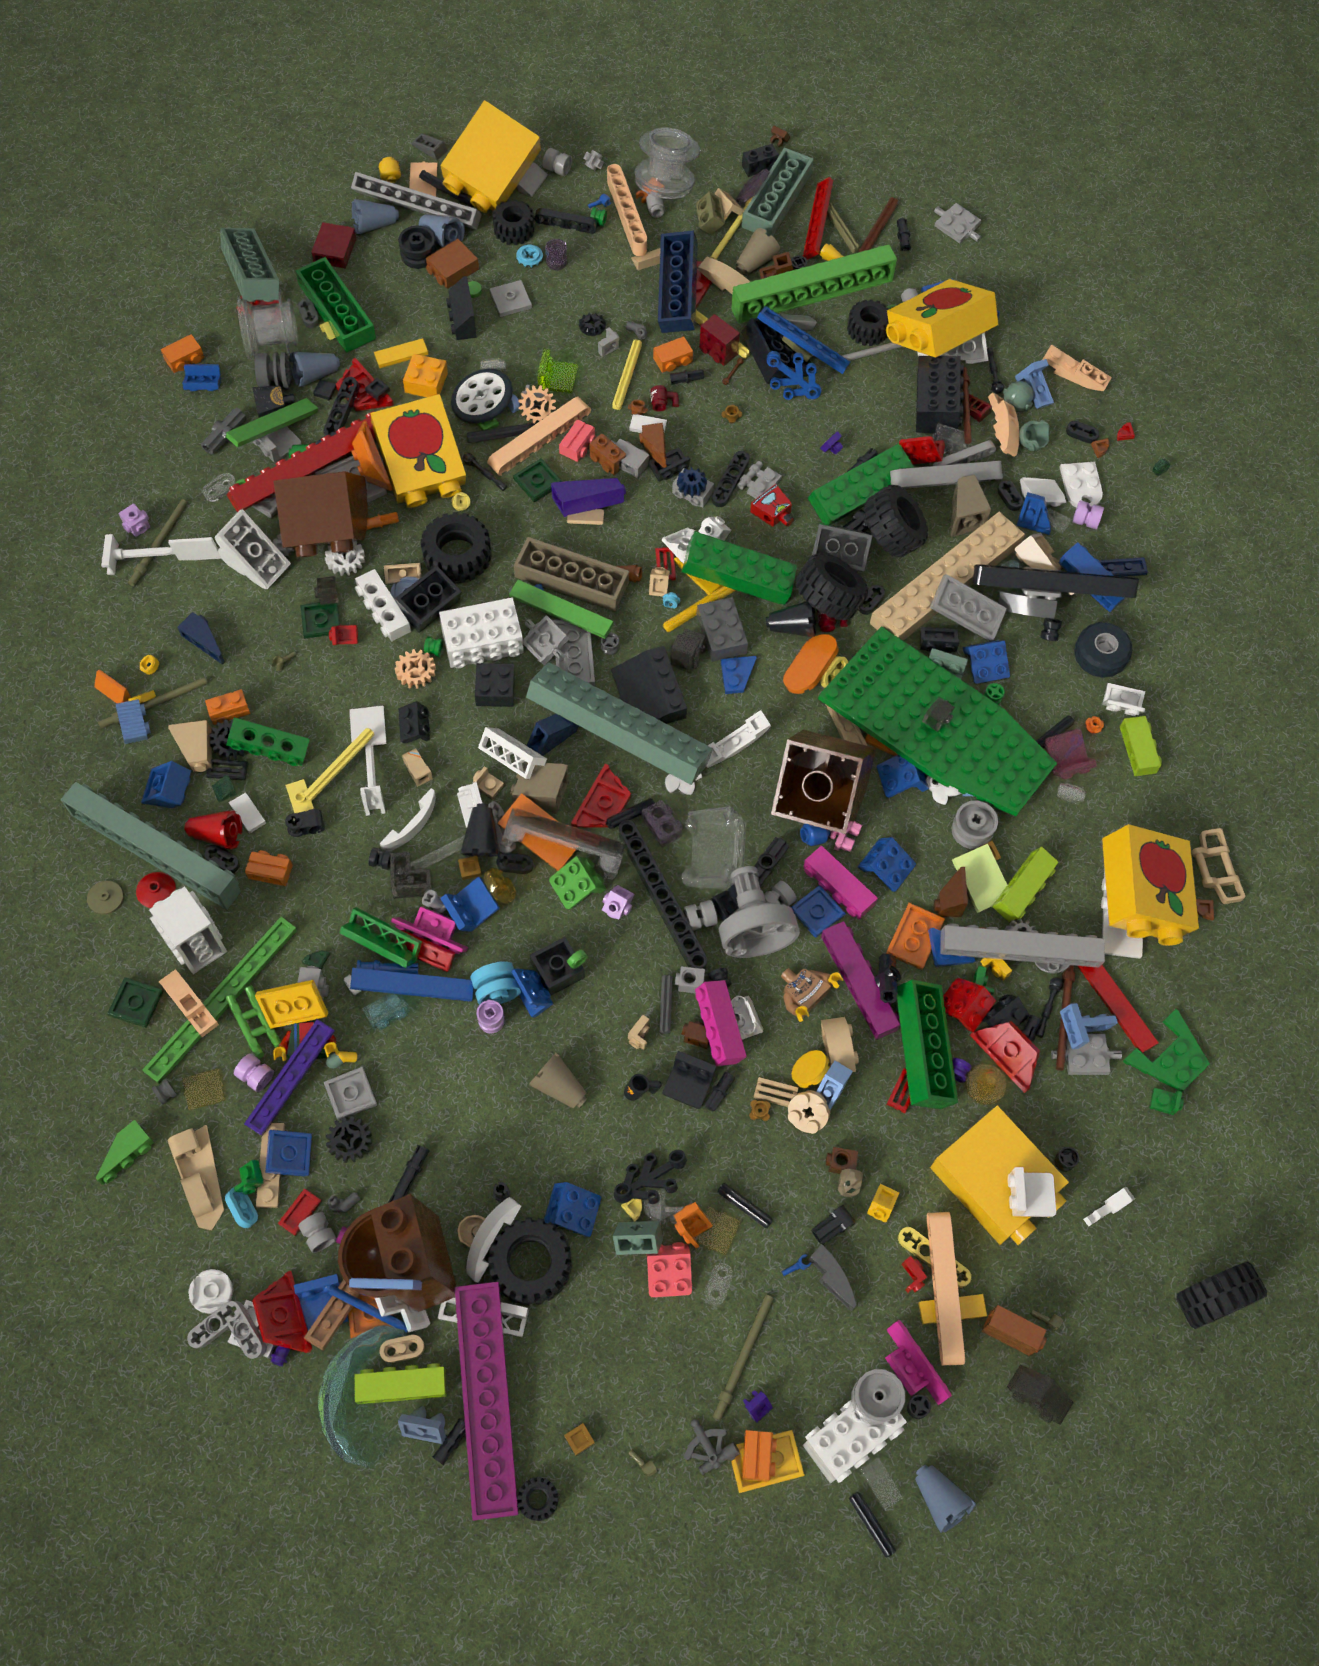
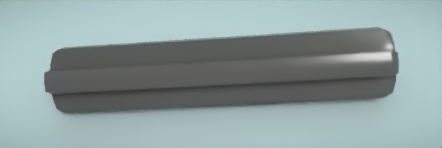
(666, 1003)

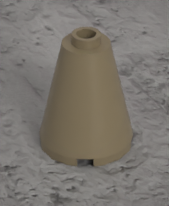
(757, 252)
(559, 1083)

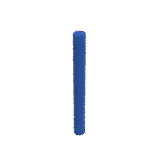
(367, 1308)

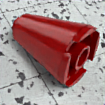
(216, 828)

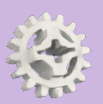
(353, 560)

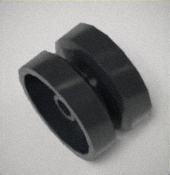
(416, 245)

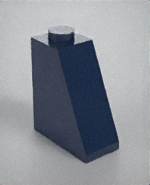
(550, 733)

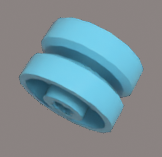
(495, 983)

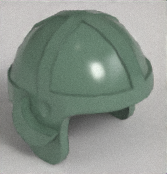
(1019, 395)
(1034, 435)

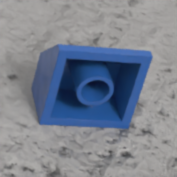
(166, 785)

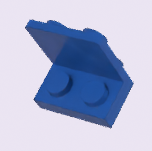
(988, 661)
(900, 775)
(888, 862)
(471, 905)
(533, 993)
(573, 1208)
(314, 1297)

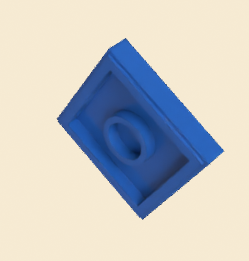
(817, 911)
(288, 1153)

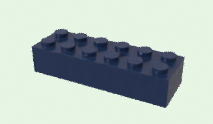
(677, 281)

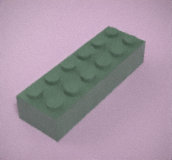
(778, 192)

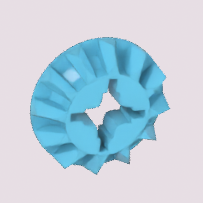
(529, 250)

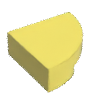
(325, 327)
(633, 1208)

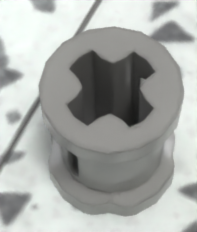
(432, 900)

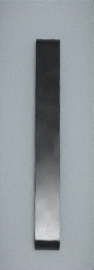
(1055, 581)
(661, 887)

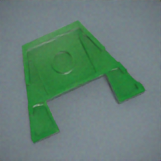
(1179, 1062)

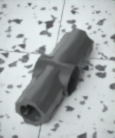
(219, 429)

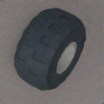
(1103, 649)

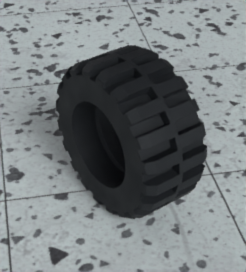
(896, 521)
(452, 528)
(831, 586)
(539, 1289)
(1221, 1294)

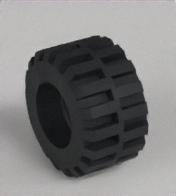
(513, 222)
(868, 332)

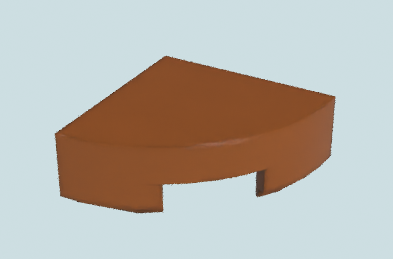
(1100, 447)
(1205, 908)

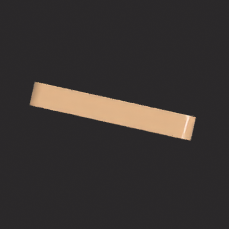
(627, 210)
(538, 435)
(945, 1289)

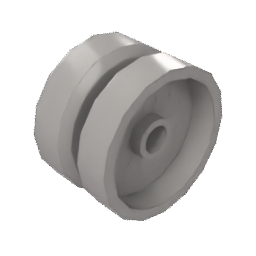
(974, 824)
(890, 1390)

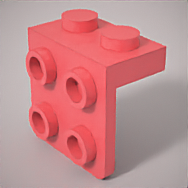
(670, 1271)

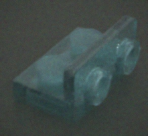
(385, 1010)

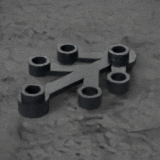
(627, 1191)

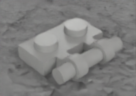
(763, 483)

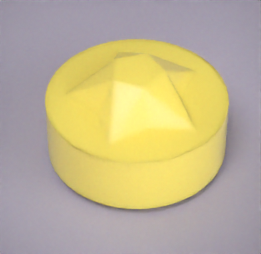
(461, 501)

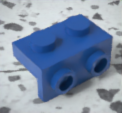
(202, 377)

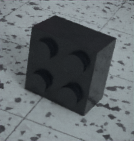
(494, 685)
(553, 966)

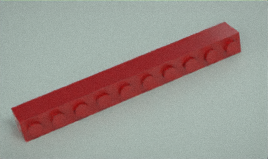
(300, 465)

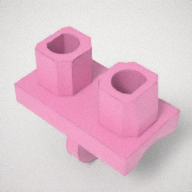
(844, 842)

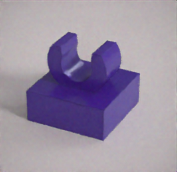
(832, 444)
(758, 1406)

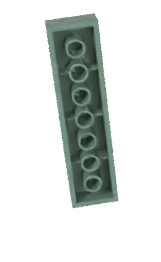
(249, 264)

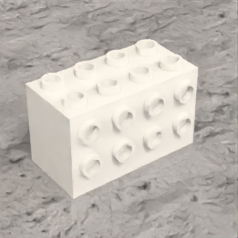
(481, 632)
(187, 929)
(848, 1441)

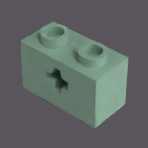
(637, 1237)

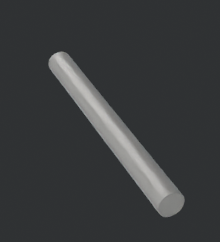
(878, 349)

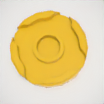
(810, 1068)

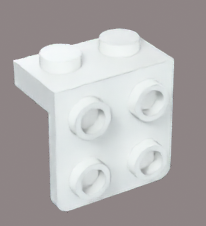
(1123, 698)
(1031, 1194)

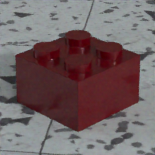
(719, 340)

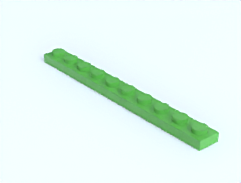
(217, 1003)

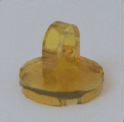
(500, 887)
(985, 1084)

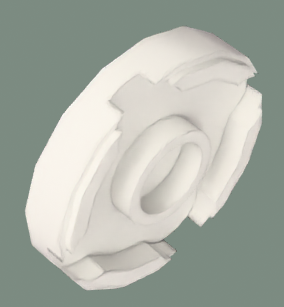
(217, 1293)

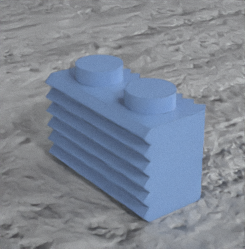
(132, 722)

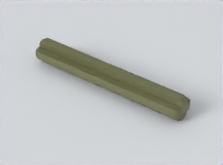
(842, 229)

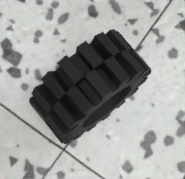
(523, 1499)

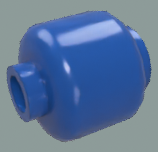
(814, 835)

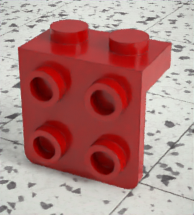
(923, 449)
(968, 1002)

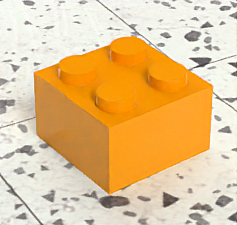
(425, 376)

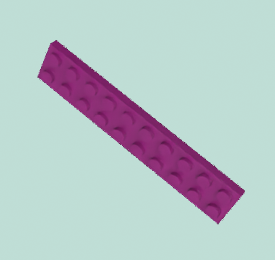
(486, 1401)

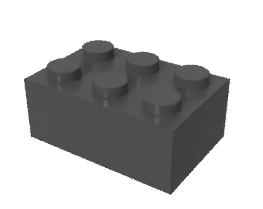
(843, 543)
(722, 629)

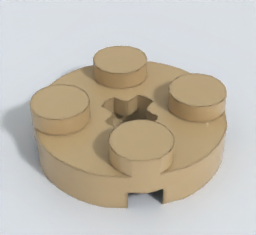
(798, 1116)

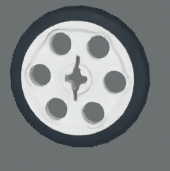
(482, 414)

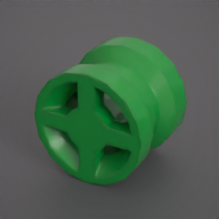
(599, 215)
(433, 646)
(995, 690)

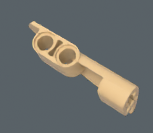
(198, 1175)

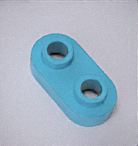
(241, 1208)

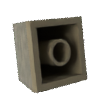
(969, 506)
(544, 787)

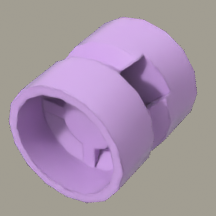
(1088, 514)
(490, 1016)
(253, 1073)

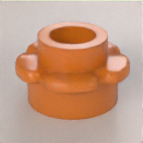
(1094, 728)

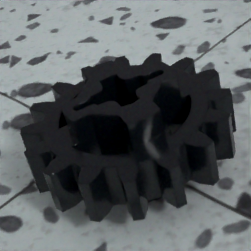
(219, 741)
(340, 1141)

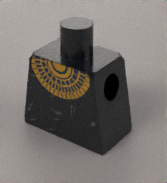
(270, 399)

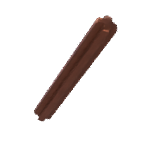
(879, 225)

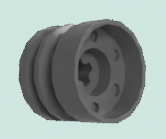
(273, 371)

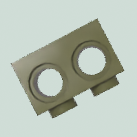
(710, 213)

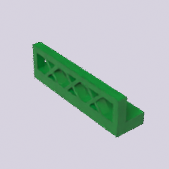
(380, 944)

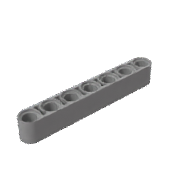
(945, 474)

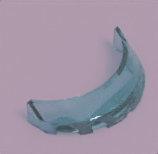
(336, 1386)

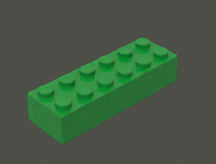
(335, 304)
(853, 488)
(739, 568)
(926, 1045)

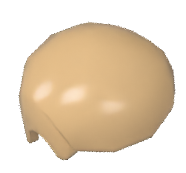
(468, 1226)

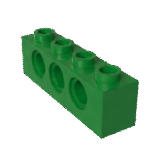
(260, 734)

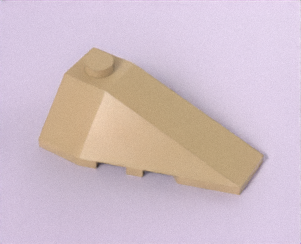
(1037, 552)

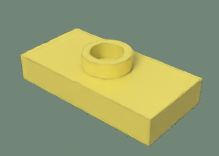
(297, 798)

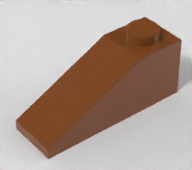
(654, 442)

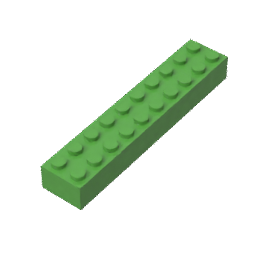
(814, 283)

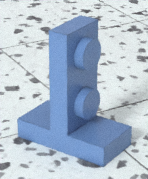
(1034, 376)
(1078, 1026)

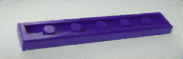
(289, 1077)

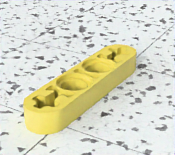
(924, 1241)

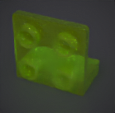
(555, 374)

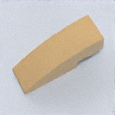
(721, 274)

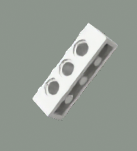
(370, 583)

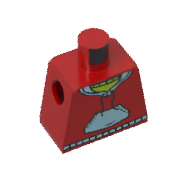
(773, 507)

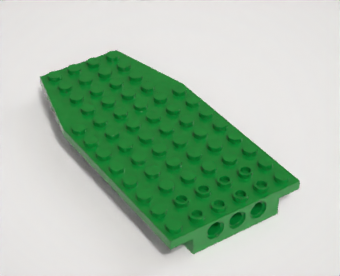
(978, 752)

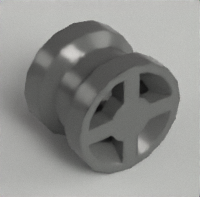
(611, 639)
(164, 1091)

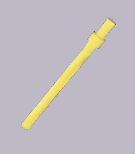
(729, 234)

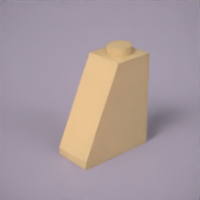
(194, 743)

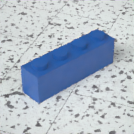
(1080, 561)

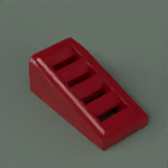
(984, 406)

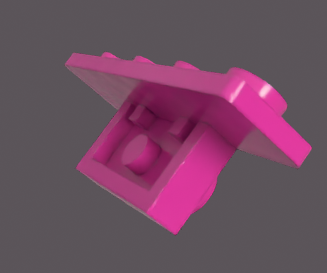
(433, 926)
(913, 1366)

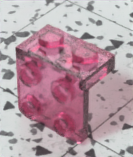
(1069, 753)

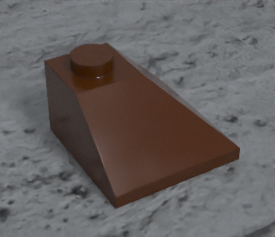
(953, 897)

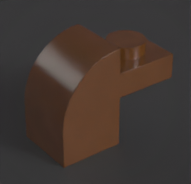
(782, 264)

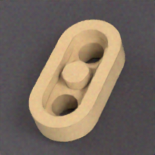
(402, 1349)

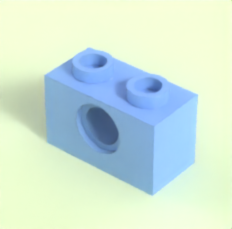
(834, 1083)

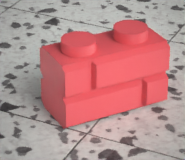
(577, 440)

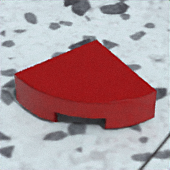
(1125, 432)

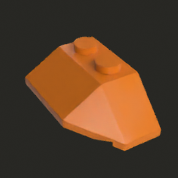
(369, 458)

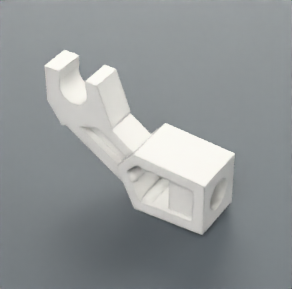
(1112, 1204)

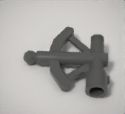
(714, 1458)

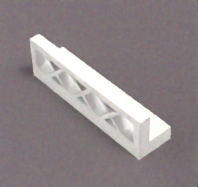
(510, 746)
(507, 1309)

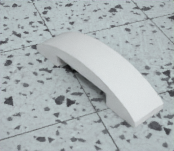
(739, 739)
(395, 840)
(504, 1212)

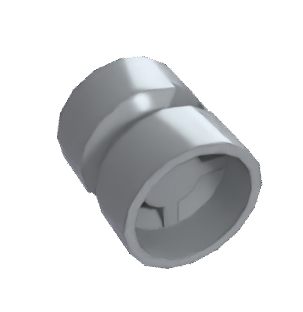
(555, 161)
(780, 894)
(707, 915)
(317, 1232)

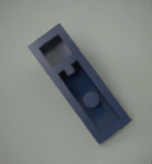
(197, 632)

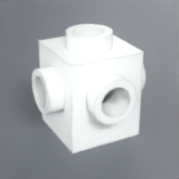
(715, 528)

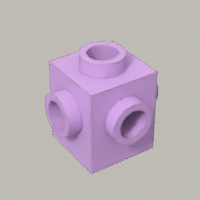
(134, 520)
(617, 902)

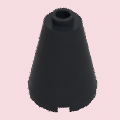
(793, 620)
(481, 833)

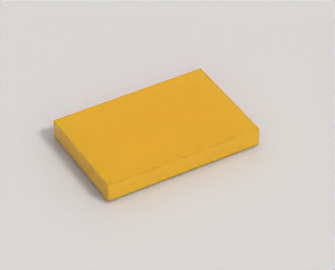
(291, 1004)
(786, 1463)

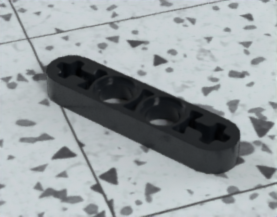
(543, 216)
(345, 409)
(731, 479)

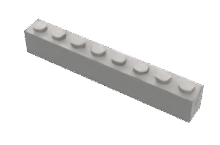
(414, 199)
(1022, 946)

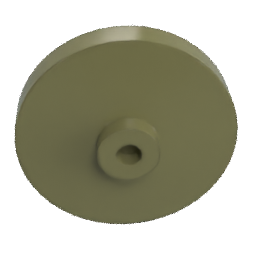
(105, 897)

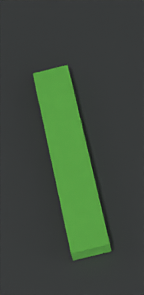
(271, 422)
(561, 609)

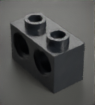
(759, 159)

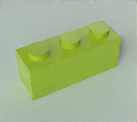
(1140, 746)

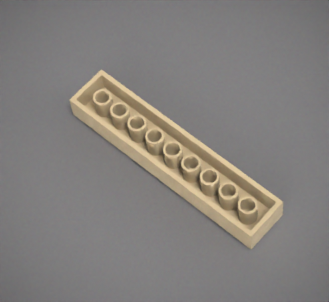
(911, 605)

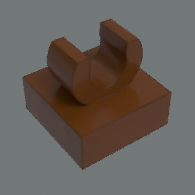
(779, 134)

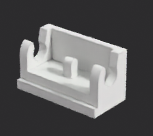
(468, 798)

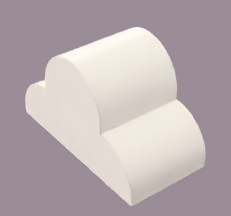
(250, 551)

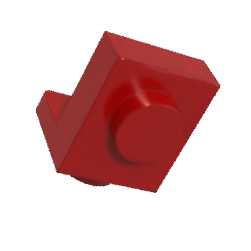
(343, 634)
(914, 1269)

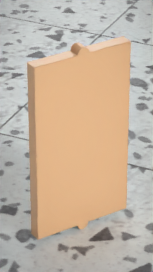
(417, 183)

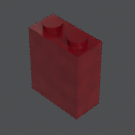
(335, 244)

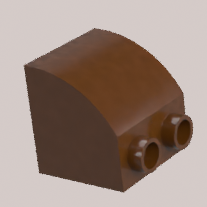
(322, 512)
(822, 780)

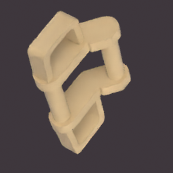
(1216, 883)

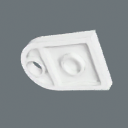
(1081, 482)

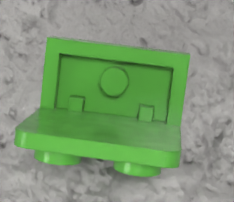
(576, 881)

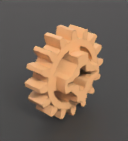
(527, 410)
(415, 668)

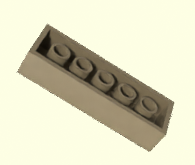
(571, 574)

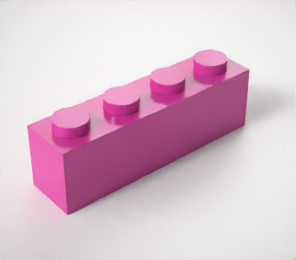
(840, 883)
(720, 1023)

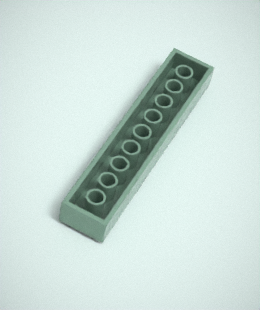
(619, 723)
(151, 845)

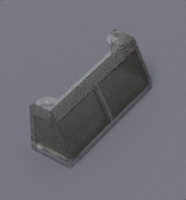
(608, 850)

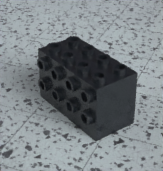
(939, 393)

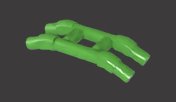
(241, 1018)

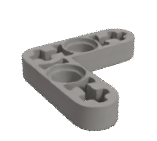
(233, 1322)

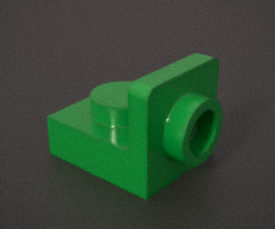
(981, 979)
(1166, 1101)
(251, 1178)

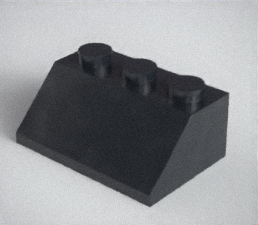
(461, 310)
(427, 598)

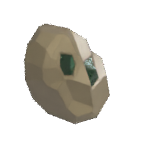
(850, 1182)

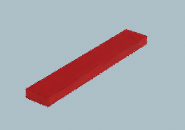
(818, 218)
(1120, 1007)

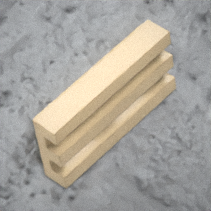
(776, 1092)

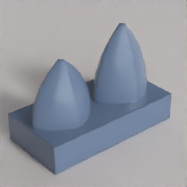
(420, 1428)

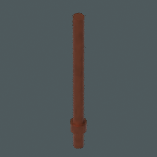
(966, 408)
(1068, 979)

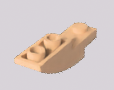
(1077, 372)
(1007, 424)
(188, 1003)

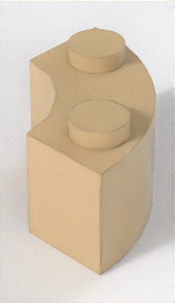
(838, 1042)

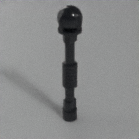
(997, 386)
(471, 460)
(1055, 986)

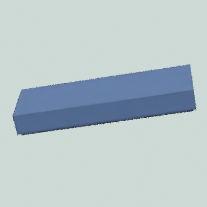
(400, 1284)

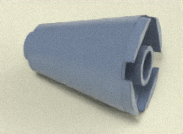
(372, 215)
(444, 228)
(312, 366)
(943, 1498)

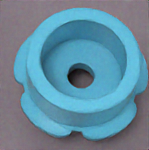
(671, 598)

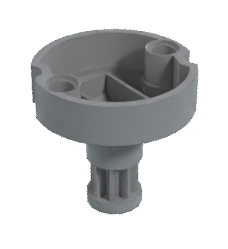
(757, 925)

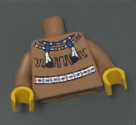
(806, 990)

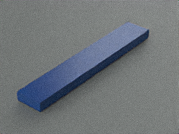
(803, 339)
(411, 984)

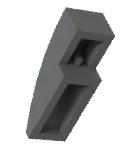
(1024, 605)
(834, 1277)

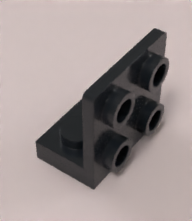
(689, 1080)

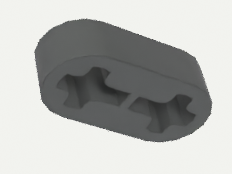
(305, 314)

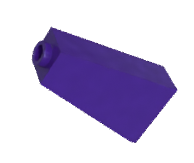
(587, 495)

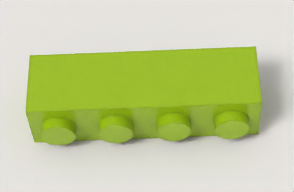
(1025, 884)
(400, 1384)

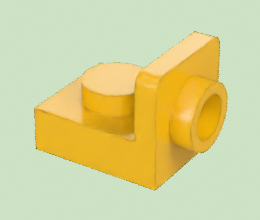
(999, 967)
(883, 1203)

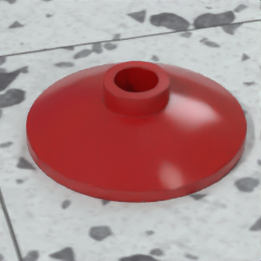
(149, 897)

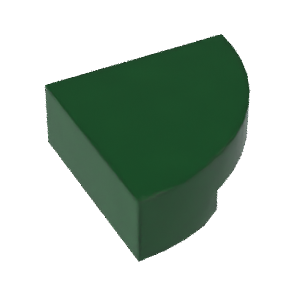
(316, 959)

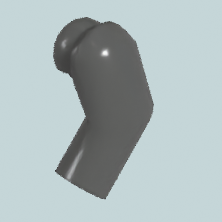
(639, 329)
(343, 1205)

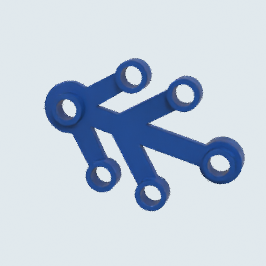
(795, 378)

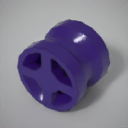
(960, 1069)

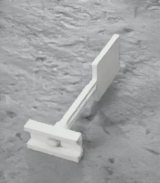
(183, 549)
(375, 720)

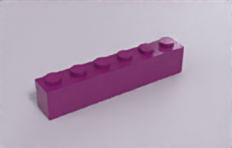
(860, 980)

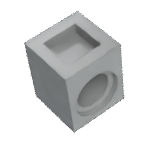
(685, 972)

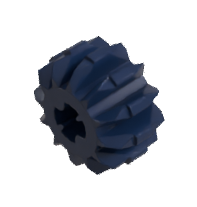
(691, 482)

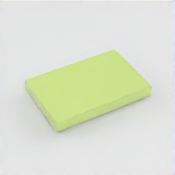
(982, 877)

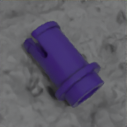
(280, 1356)

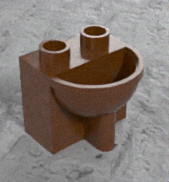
(399, 1243)

